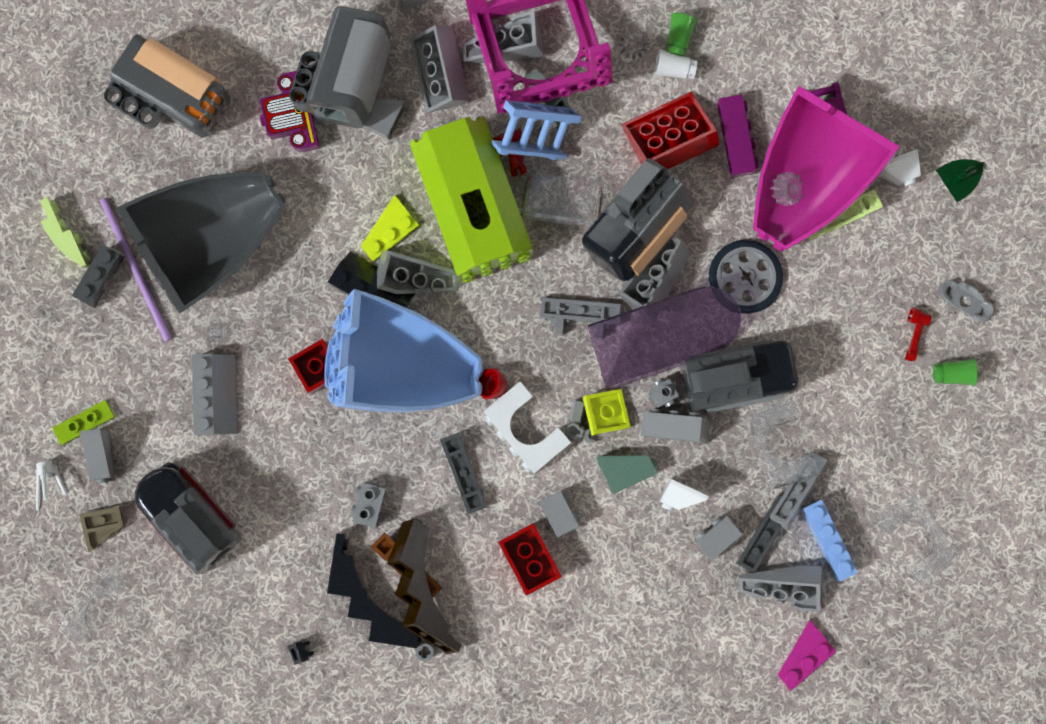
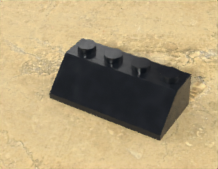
(361, 275)

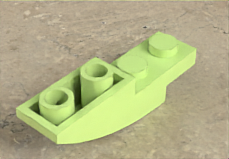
(66, 241)

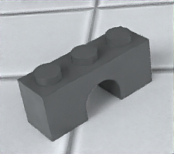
(91, 285)

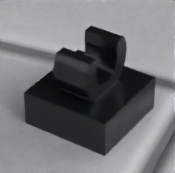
(298, 652)

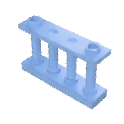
(534, 112)

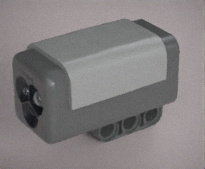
(346, 71)

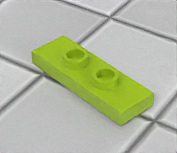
(84, 421)

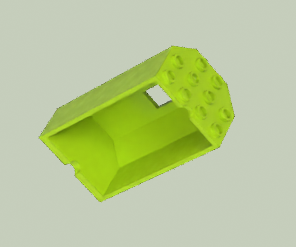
(459, 161)

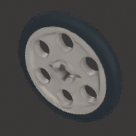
(756, 252)

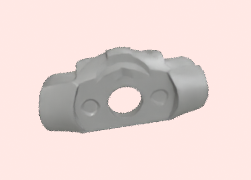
(978, 308)

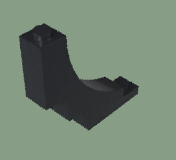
(346, 582)

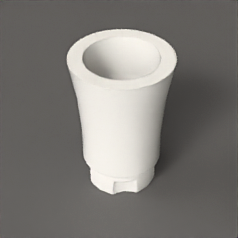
(674, 65)

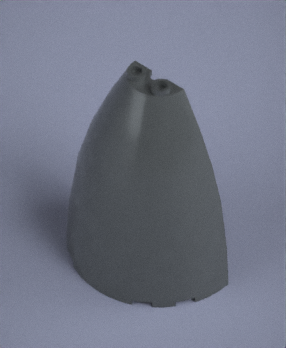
(201, 230)

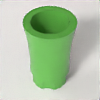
(680, 33)
(956, 372)

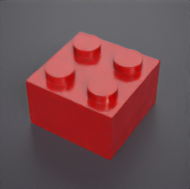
(310, 366)

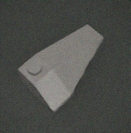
(792, 584)

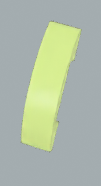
(863, 206)

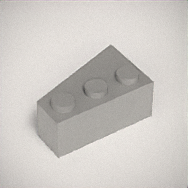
(675, 426)

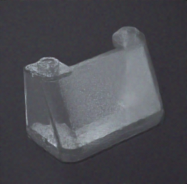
(561, 199)

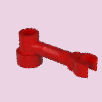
(919, 319)

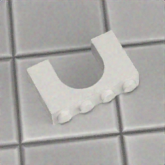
(500, 416)

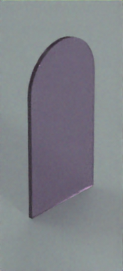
(663, 334)

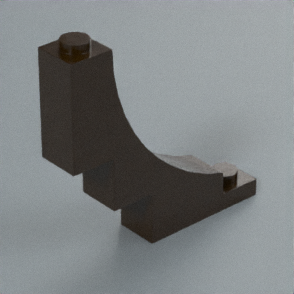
(422, 614)

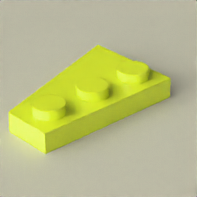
(389, 229)

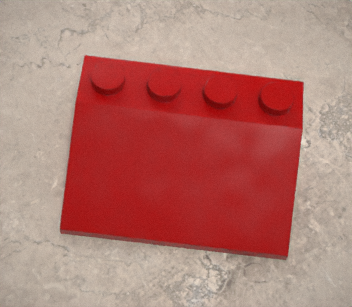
(672, 132)

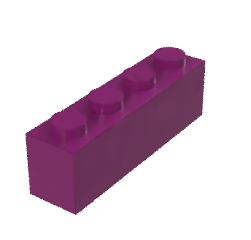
(736, 136)

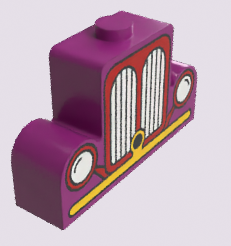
(284, 120)

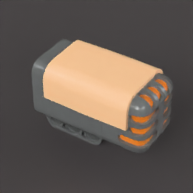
(166, 85)

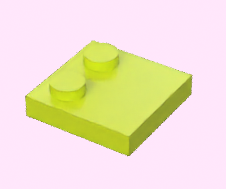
(606, 412)

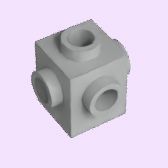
(656, 393)

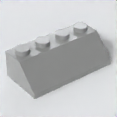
(439, 68)
(214, 394)

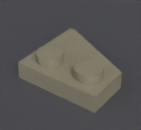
(100, 525)

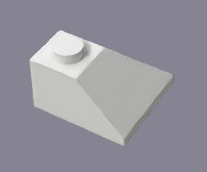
(903, 169)
(680, 496)

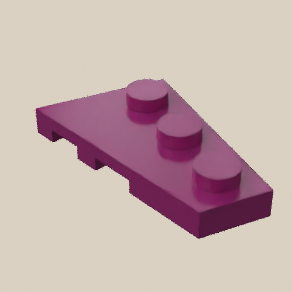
(806, 656)

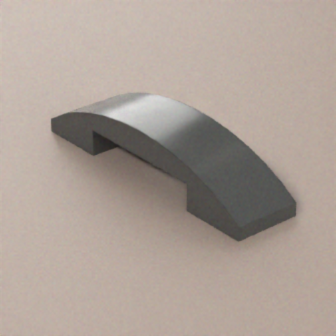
(463, 473)

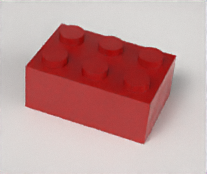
(529, 559)

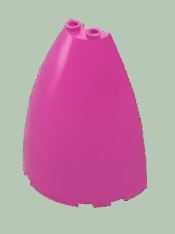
(834, 160)

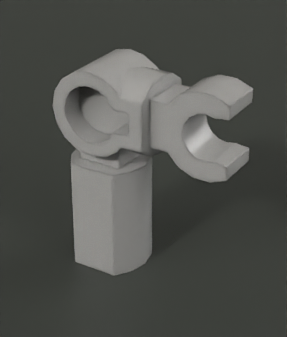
(573, 430)

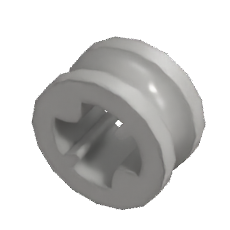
(429, 656)

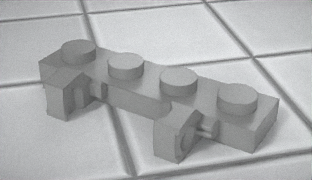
(564, 310)

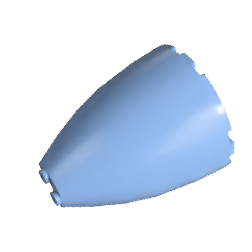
(396, 360)

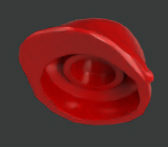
(493, 384)

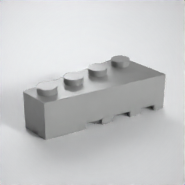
(658, 276)

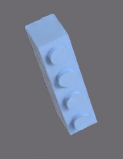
(829, 540)

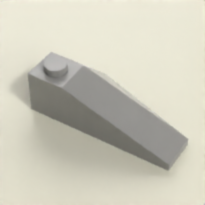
(516, 39)
(410, 275)

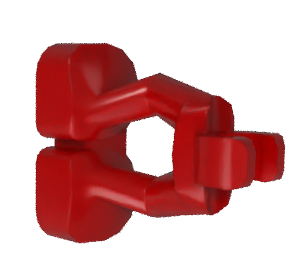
(515, 160)

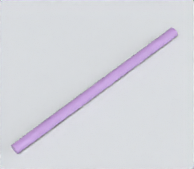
(135, 269)

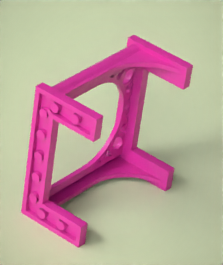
(597, 55)

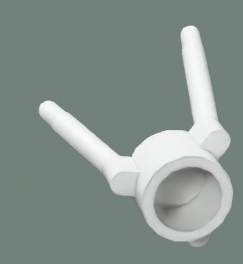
(43, 472)

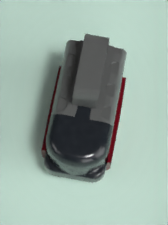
(186, 516)

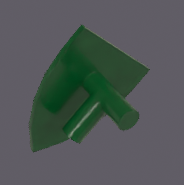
(961, 177)

